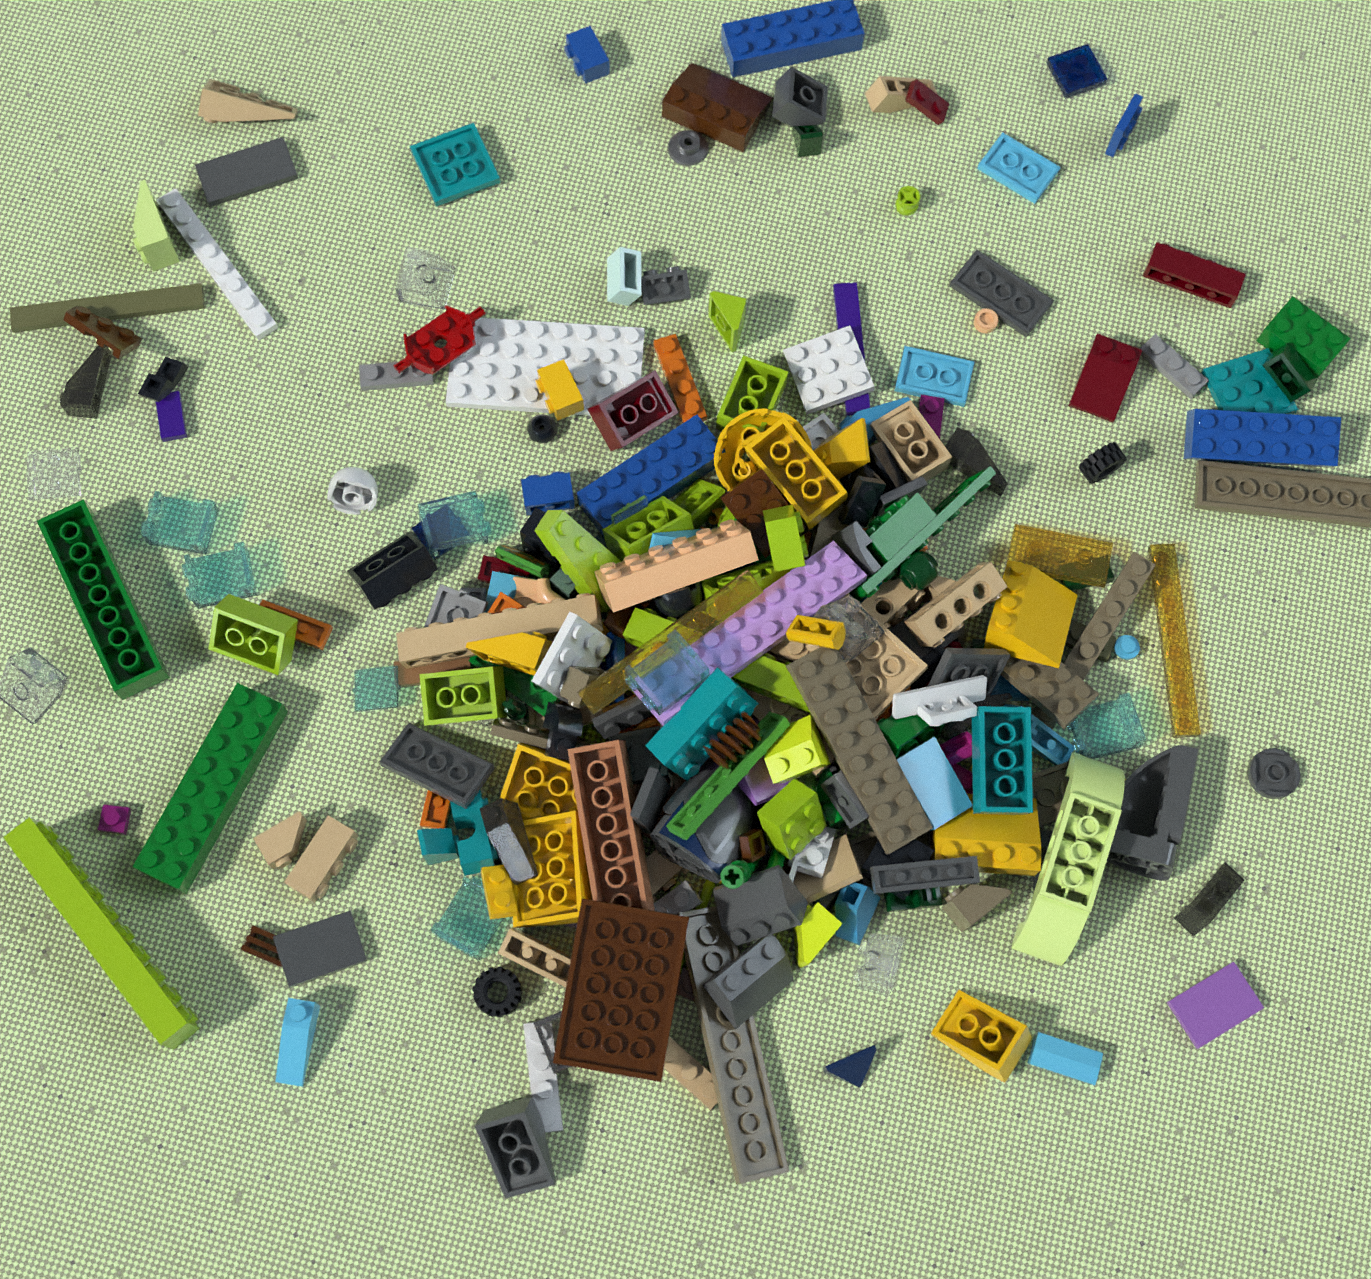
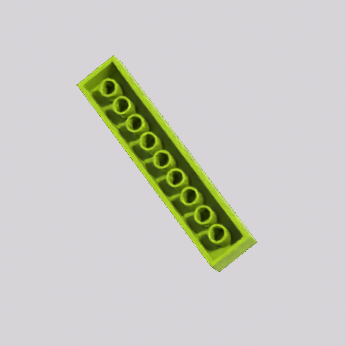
(102, 933)

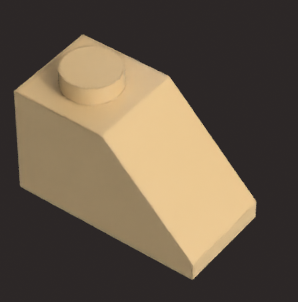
(282, 841)

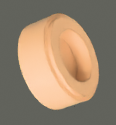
(986, 320)

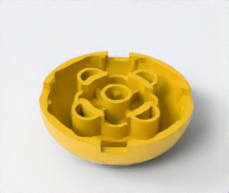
(735, 438)

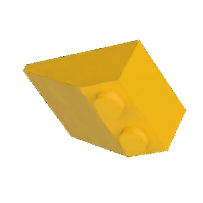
(513, 651)
(983, 1035)

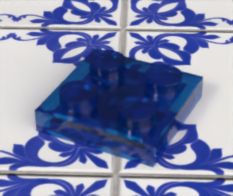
(1076, 71)

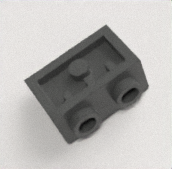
(664, 286)

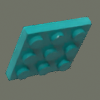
(455, 164)
(1246, 386)

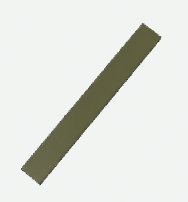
(110, 306)

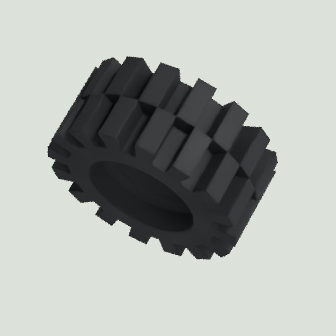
(1102, 462)
(497, 1008)

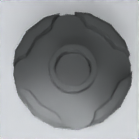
(1273, 773)

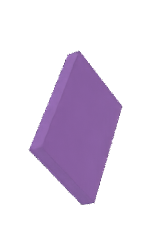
(1215, 1005)

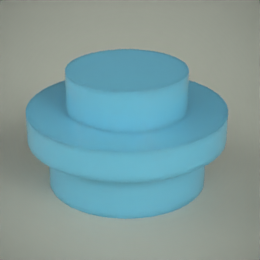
(1127, 647)

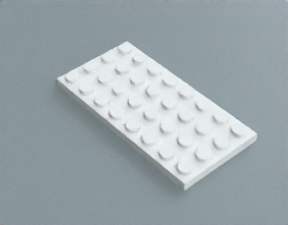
(508, 353)

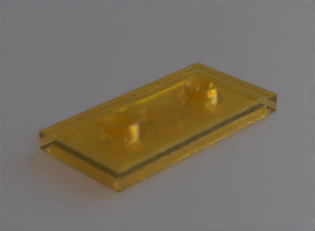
(1062, 555)

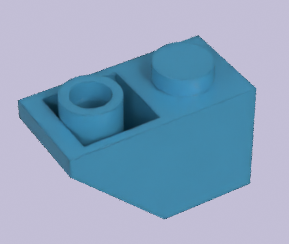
(854, 910)

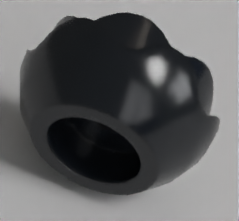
(542, 435)

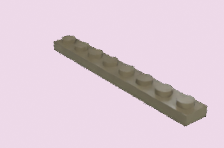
(1104, 621)

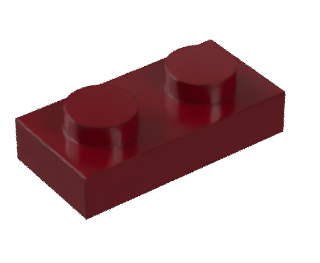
(927, 102)
(494, 564)

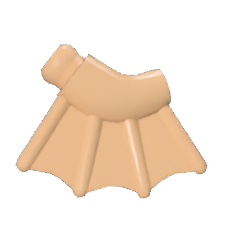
(533, 591)

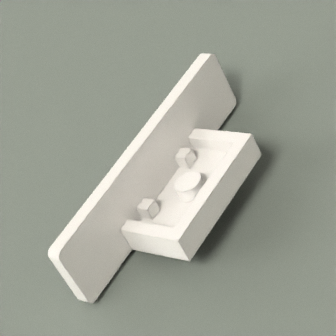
(941, 702)
(814, 856)

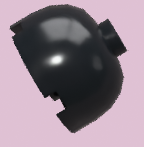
(680, 601)

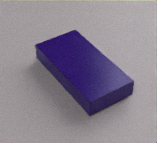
(171, 417)

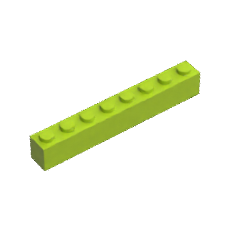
(761, 676)

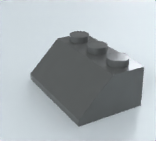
(760, 906)
(751, 980)

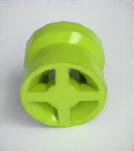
(904, 195)

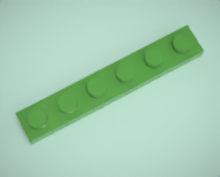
(723, 780)

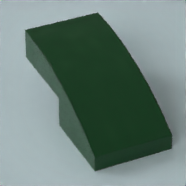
(915, 900)

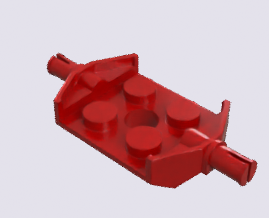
(452, 326)

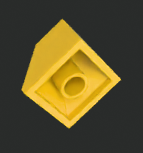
(845, 449)

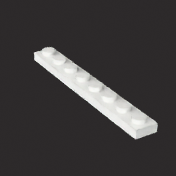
(217, 264)

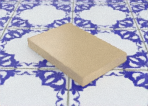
(839, 872)

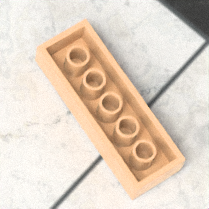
(675, 565)

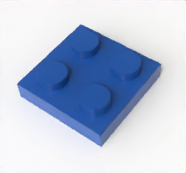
(1125, 125)

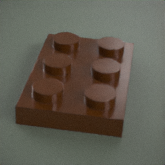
(749, 500)

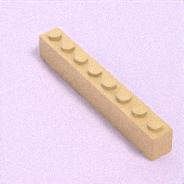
(449, 640)

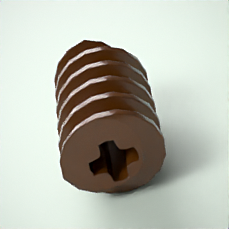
(733, 741)

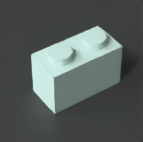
(624, 276)

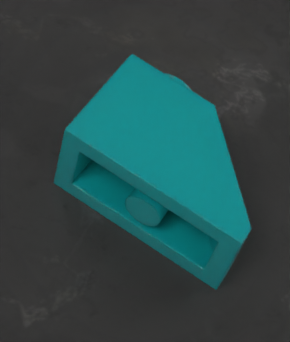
(438, 845)

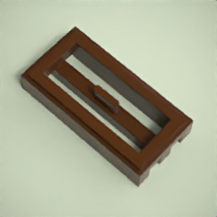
(251, 939)

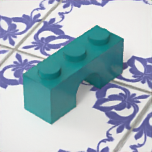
(476, 850)

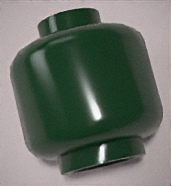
(919, 571)

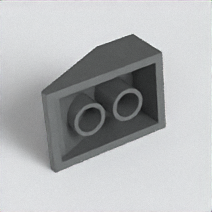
(516, 1147)

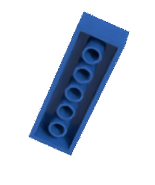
(792, 37)
(1262, 438)
(655, 472)

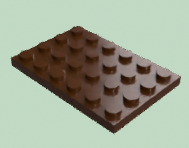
(621, 990)

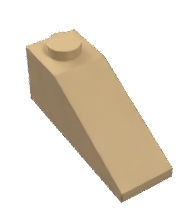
(889, 93)

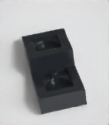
(166, 379)

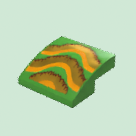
(523, 560)

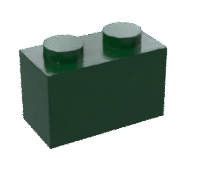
(1290, 372)

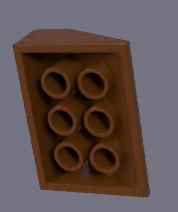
(715, 106)

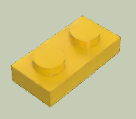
(498, 892)

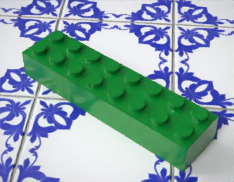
(103, 600)
(211, 788)

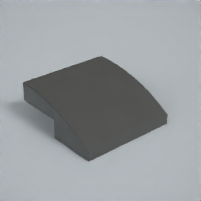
(853, 542)

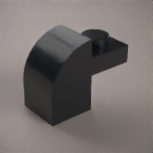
(564, 725)

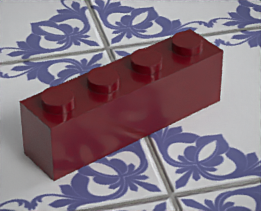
(1194, 275)

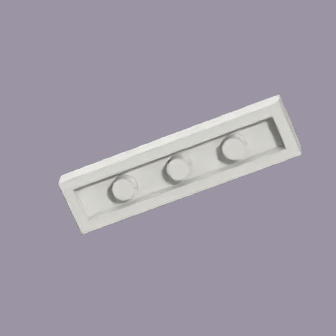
(542, 1081)

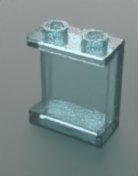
(453, 522)
(179, 523)
(218, 575)
(667, 674)
(1108, 728)
(467, 920)

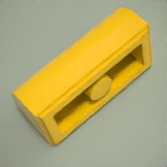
(816, 632)

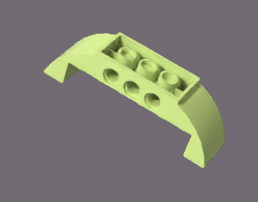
(1073, 860)

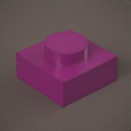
(114, 819)

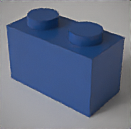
(587, 54)
(548, 492)

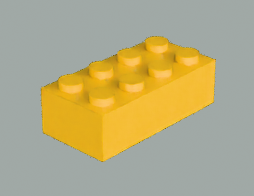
(797, 472)

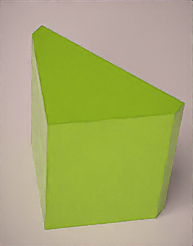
(728, 316)
(700, 500)

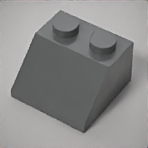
(799, 99)

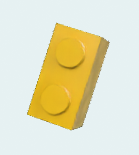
(560, 390)

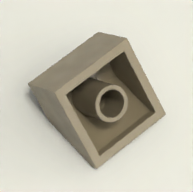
(972, 903)

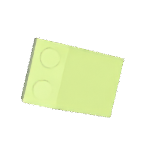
(151, 232)

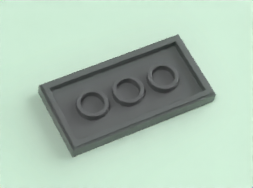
(246, 171)
(1002, 291)
(437, 765)

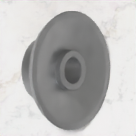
(685, 154)

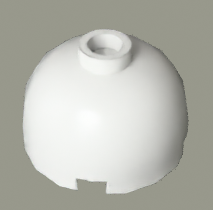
(353, 490)

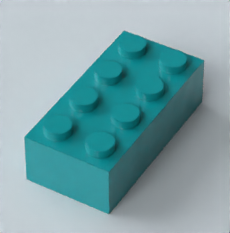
(700, 719)
(1002, 761)

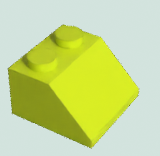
(796, 752)
(814, 933)

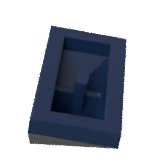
(852, 1068)

